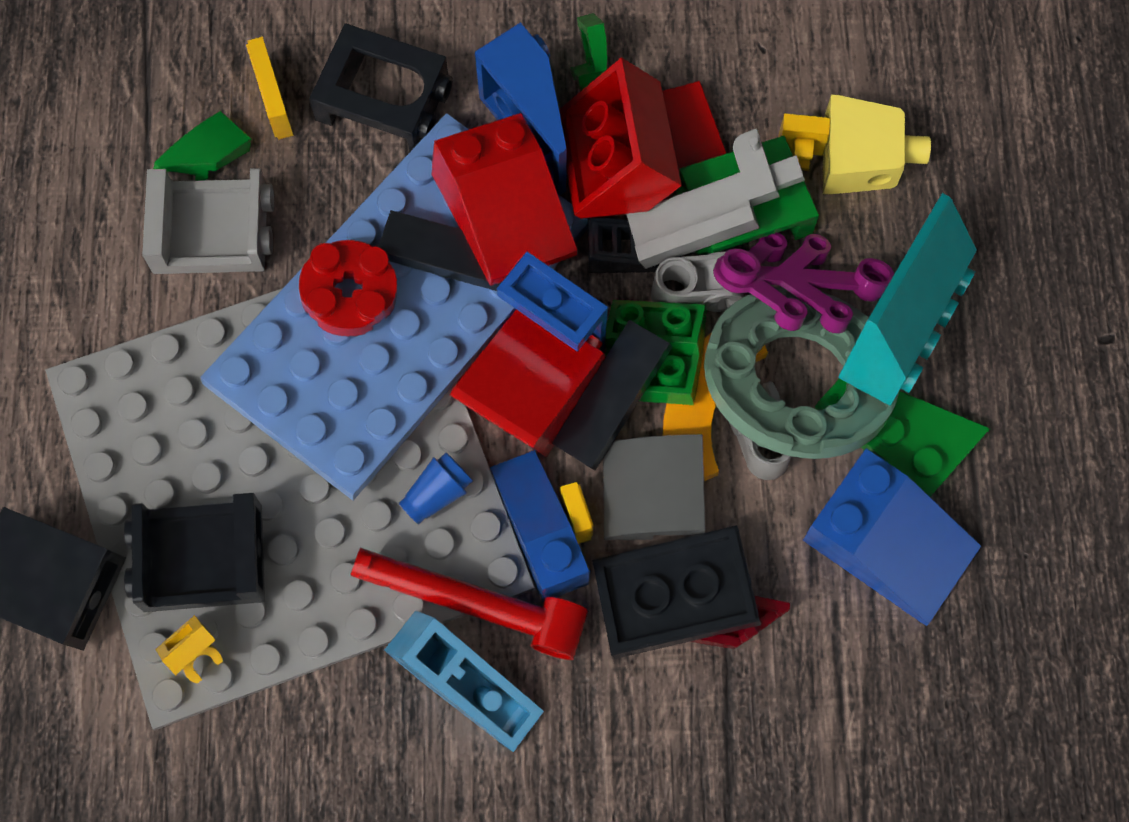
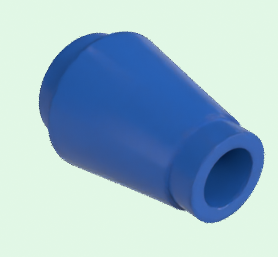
(435, 488)

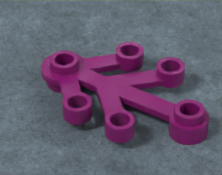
(742, 273)

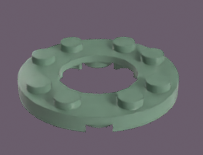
(768, 422)

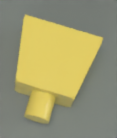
(868, 146)

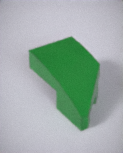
(595, 50)
(206, 148)

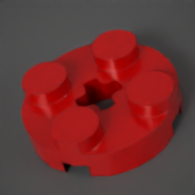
(348, 260)

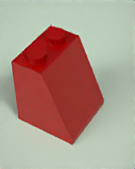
(528, 381)

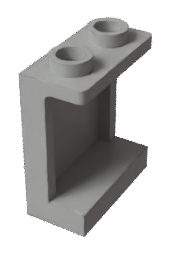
(207, 224)

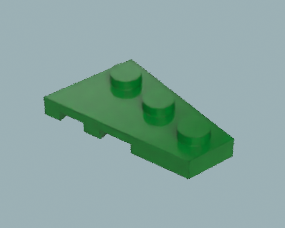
(919, 438)

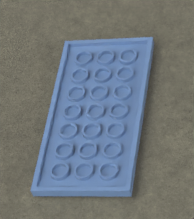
(358, 398)

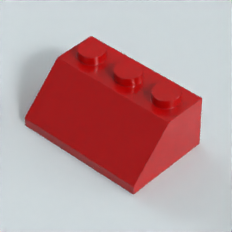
(619, 144)

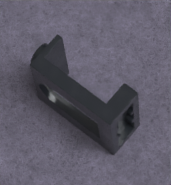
(411, 121)

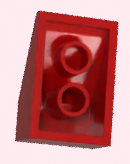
(502, 196)

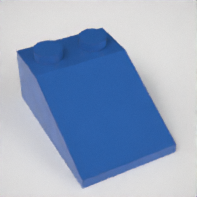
(518, 79)
(893, 537)

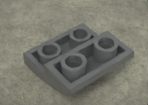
(654, 487)

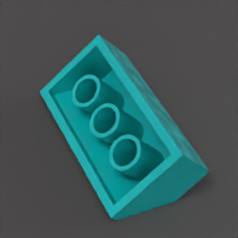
(912, 306)

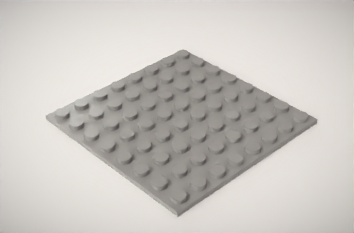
(162, 439)

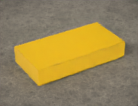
(269, 88)

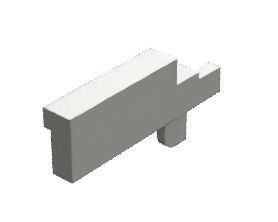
(714, 210)

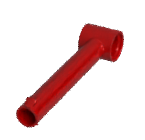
(554, 626)

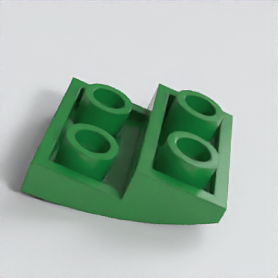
(681, 327)

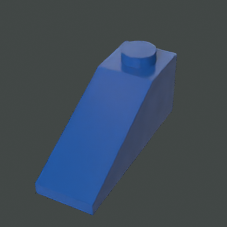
(541, 526)

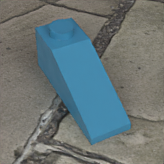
(463, 679)

